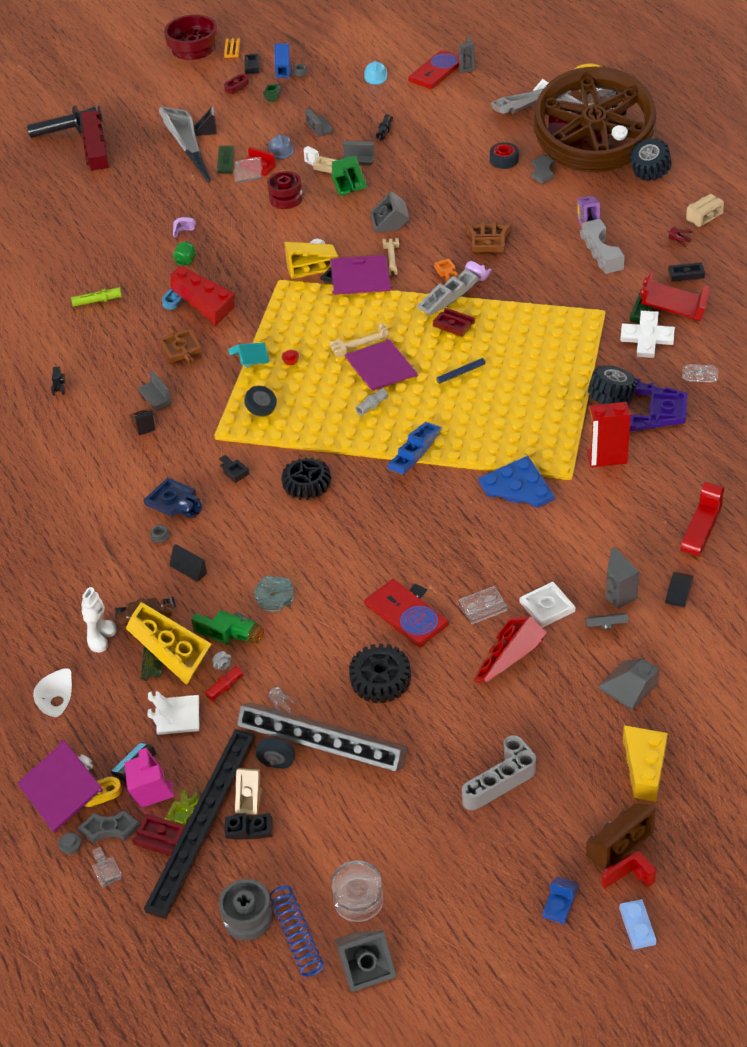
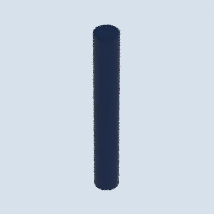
(461, 370)

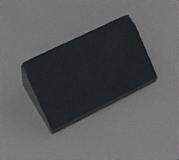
(187, 563)

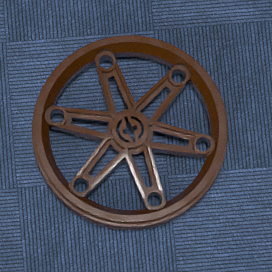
(593, 118)

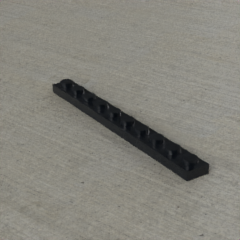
(199, 825)

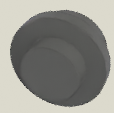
(300, 70)
(159, 534)
(69, 843)

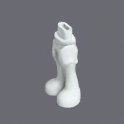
(96, 625)

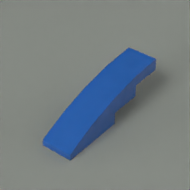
(414, 448)

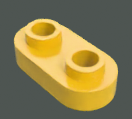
(107, 784)

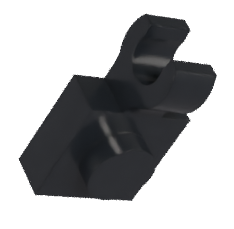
(58, 380)
(233, 469)

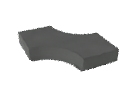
(542, 165)
(101, 827)

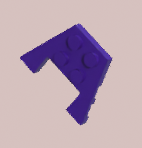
(666, 407)

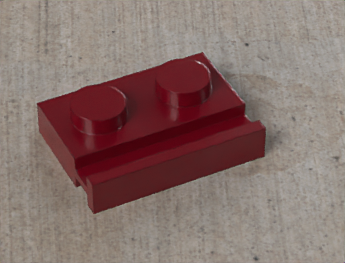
(453, 322)
(158, 834)

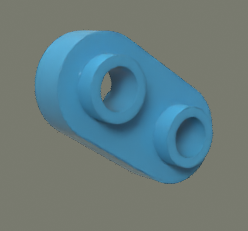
(171, 300)

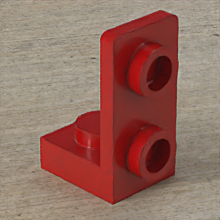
(637, 863)

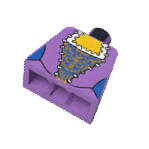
(587, 209)

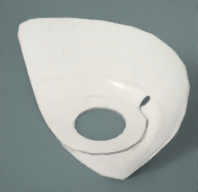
(51, 686)

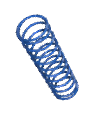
(299, 932)

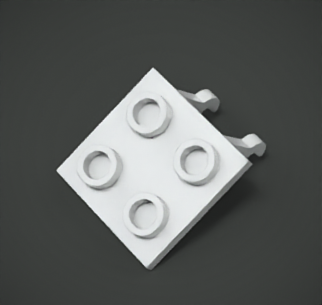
(175, 713)

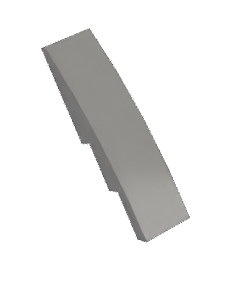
(449, 292)

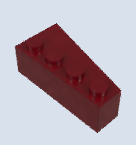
(94, 141)

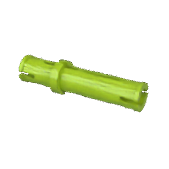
(99, 296)

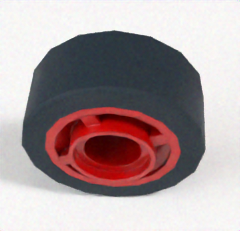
(504, 155)

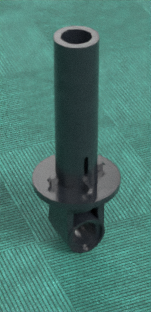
(60, 123)

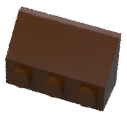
(621, 835)

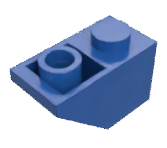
(282, 60)

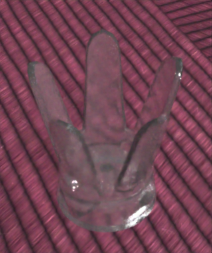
(278, 698)

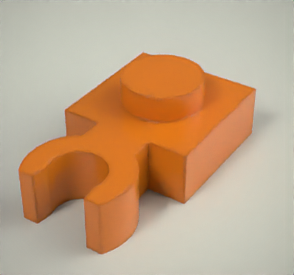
(446, 268)

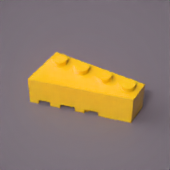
(168, 641)

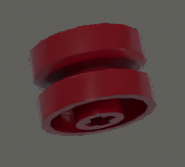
(285, 190)

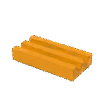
(232, 43)

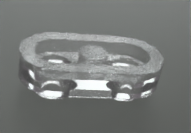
(700, 373)

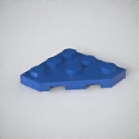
(517, 483)

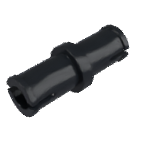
(384, 127)

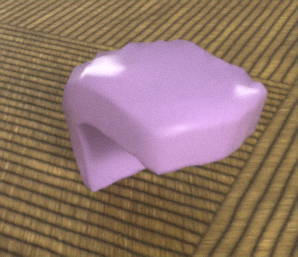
(183, 224)

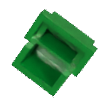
(348, 175)

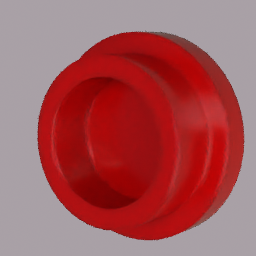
(290, 357)

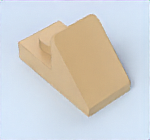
(247, 791)

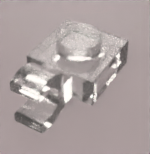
(105, 869)

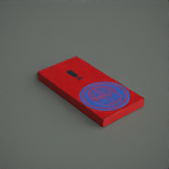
(435, 69)
(406, 612)

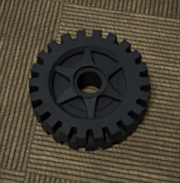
(380, 673)

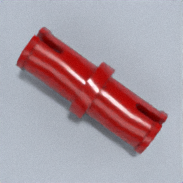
(224, 683)

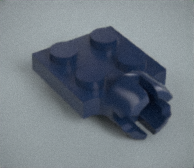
(173, 499)

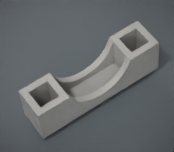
(608, 257)

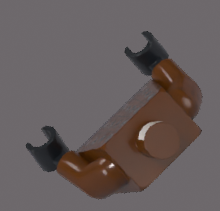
(124, 614)

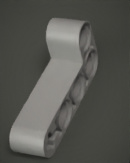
(502, 776)

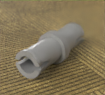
(371, 402)

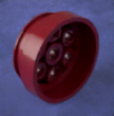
(191, 36)

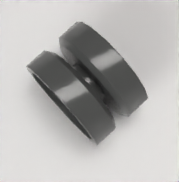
(246, 909)

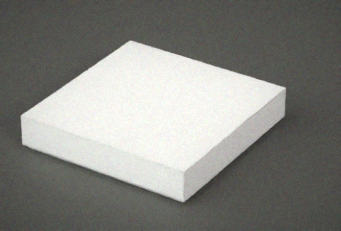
(547, 604)

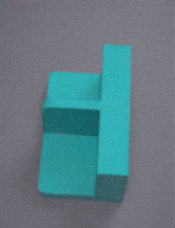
(250, 353)

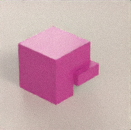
(147, 780)

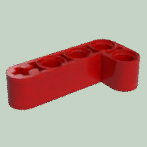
(703, 519)

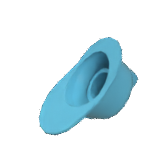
(375, 73)

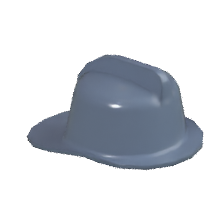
(281, 147)

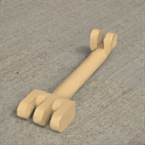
(391, 254)
(340, 348)

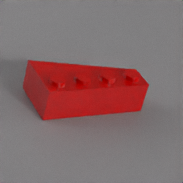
(206, 296)

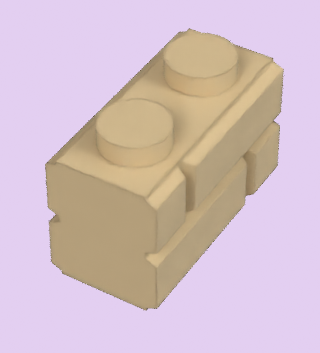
(704, 210)

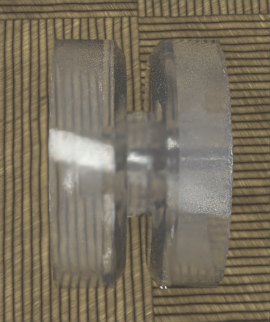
(357, 891)

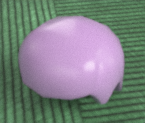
(478, 270)

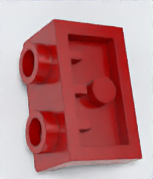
(267, 159)

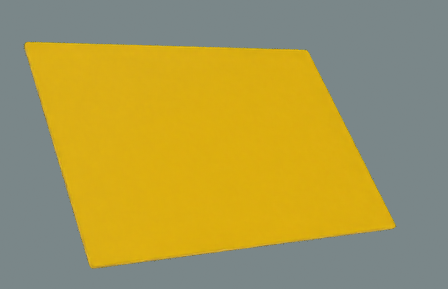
(516, 405)

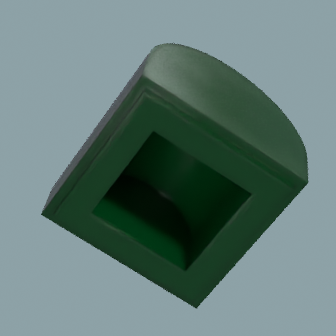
(272, 92)

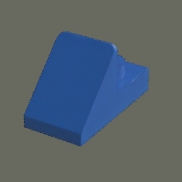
(560, 899)

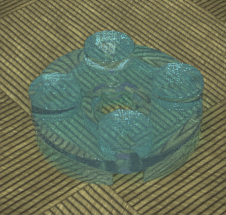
(270, 584)

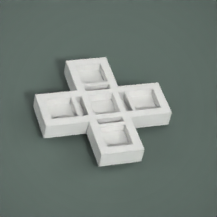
(647, 334)

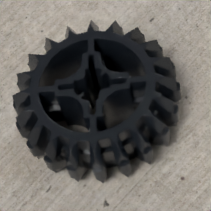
(306, 478)

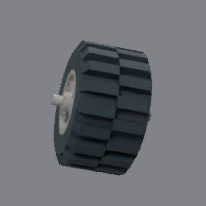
(650, 159)
(612, 385)

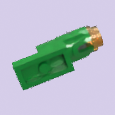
(228, 626)

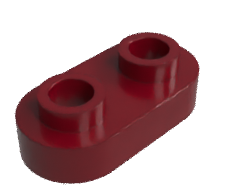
(236, 83)

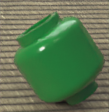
(184, 253)

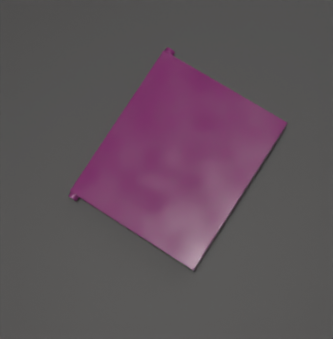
(360, 274)
(380, 365)
(59, 786)

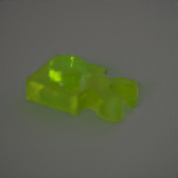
(181, 811)

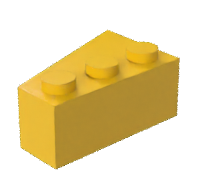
(308, 258)
(645, 759)

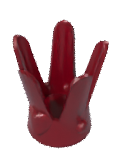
(674, 234)

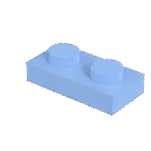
(637, 924)

